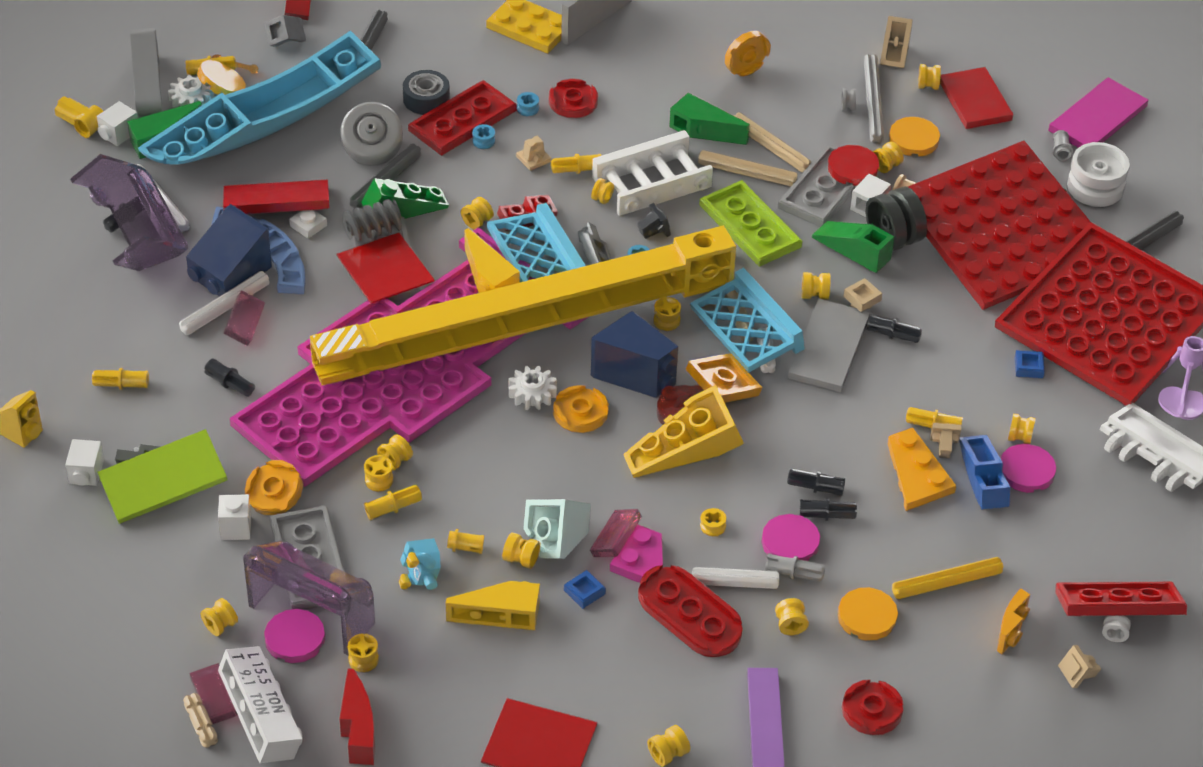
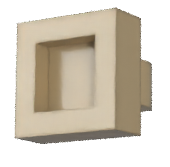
(862, 295)

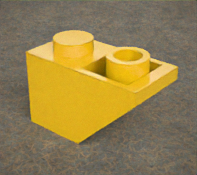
(21, 419)

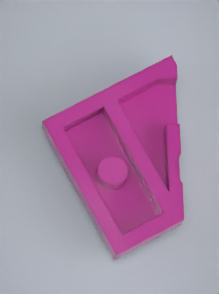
(639, 554)

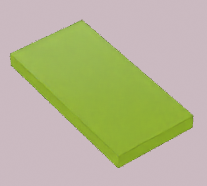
(750, 223)
(162, 476)

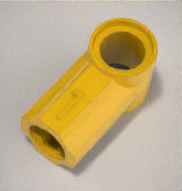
(80, 116)

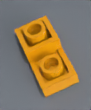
(1012, 621)

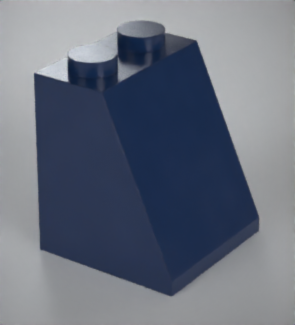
(229, 252)
(634, 356)

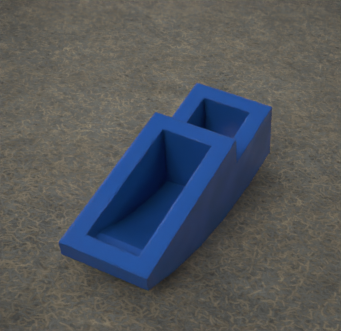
(985, 472)

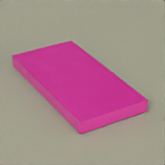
(1099, 113)

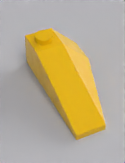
(692, 435)

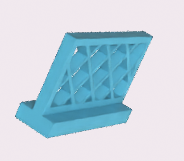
(546, 229)
(768, 313)

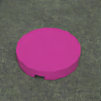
(1028, 467)
(790, 537)
(294, 635)

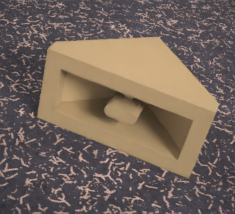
(896, 42)

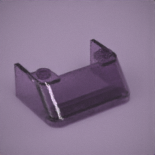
(137, 210)
(313, 580)

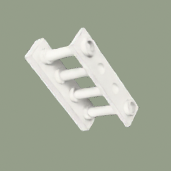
(646, 155)

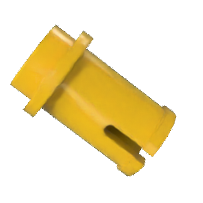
(465, 541)

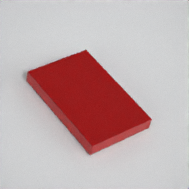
(975, 98)

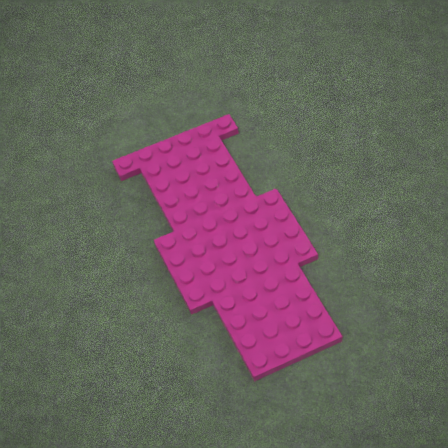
(326, 424)

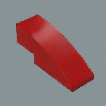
(357, 721)

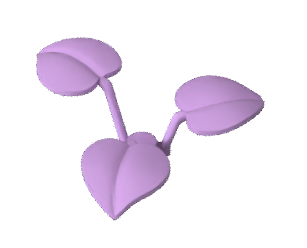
(1184, 402)

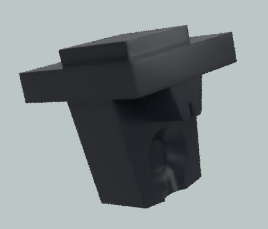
(654, 223)

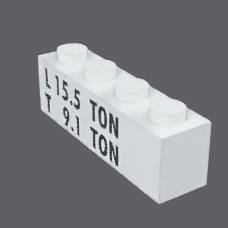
(260, 704)

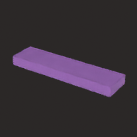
(765, 717)

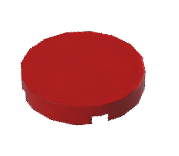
(573, 98)
(852, 164)
(872, 707)

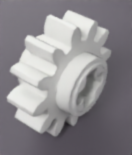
(189, 91)
(532, 387)

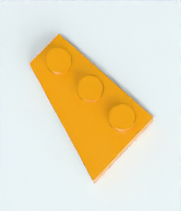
(918, 470)

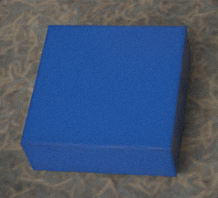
(1029, 364)
(584, 589)

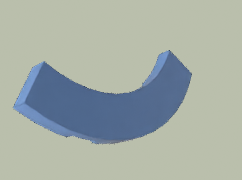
(284, 257)

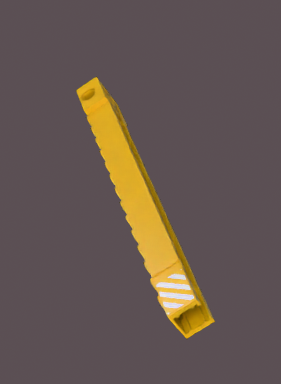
(688, 267)

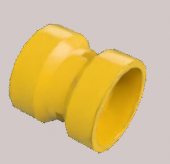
(815, 286)
(521, 550)
(666, 747)

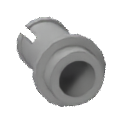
(1062, 149)

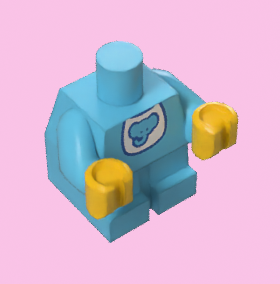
(422, 562)

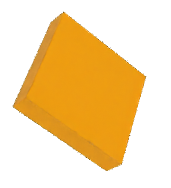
(727, 374)

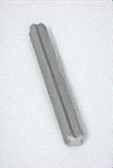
(873, 94)

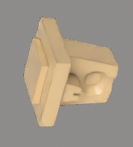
(533, 154)
(945, 435)
(1078, 666)

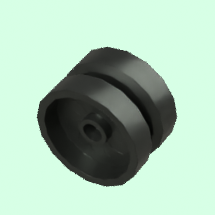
(899, 215)

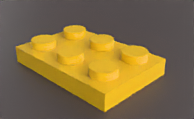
(527, 24)

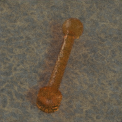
(252, 68)

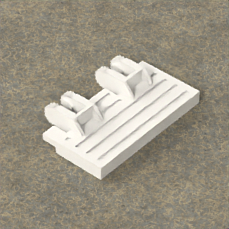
(1156, 442)

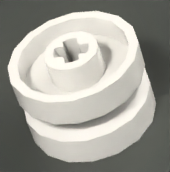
(1098, 174)

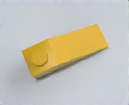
(487, 265)
(500, 605)

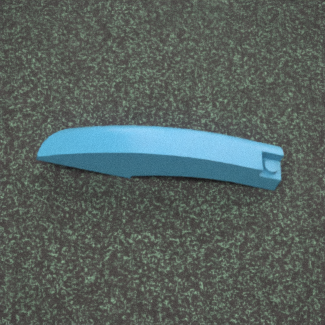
(265, 107)

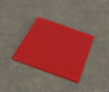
(385, 267)
(537, 737)

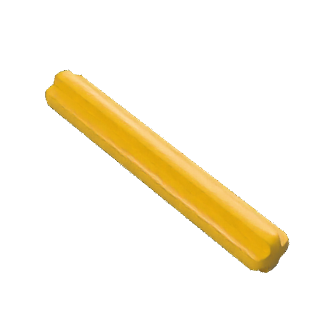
(947, 577)

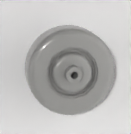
(371, 133)

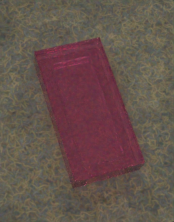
(244, 318)
(615, 533)
(213, 693)

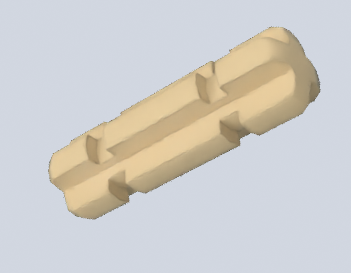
(200, 720)

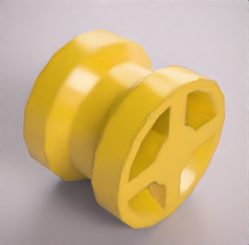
(929, 77)
(889, 156)
(477, 212)
(667, 313)
(1021, 429)
(396, 450)
(378, 473)
(791, 616)
(219, 617)
(363, 652)

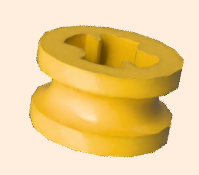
(602, 191)
(713, 528)

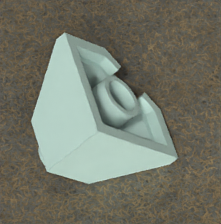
(557, 525)

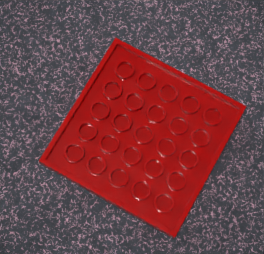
(999, 221)
(1107, 313)

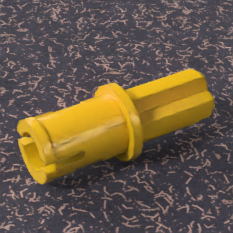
(193, 65)
(573, 164)
(120, 378)
(927, 418)
(392, 502)

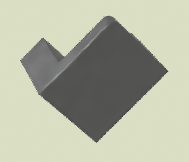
(284, 29)

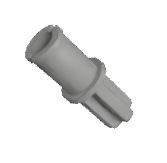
(794, 567)

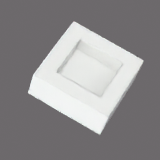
(308, 222)

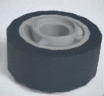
(425, 91)

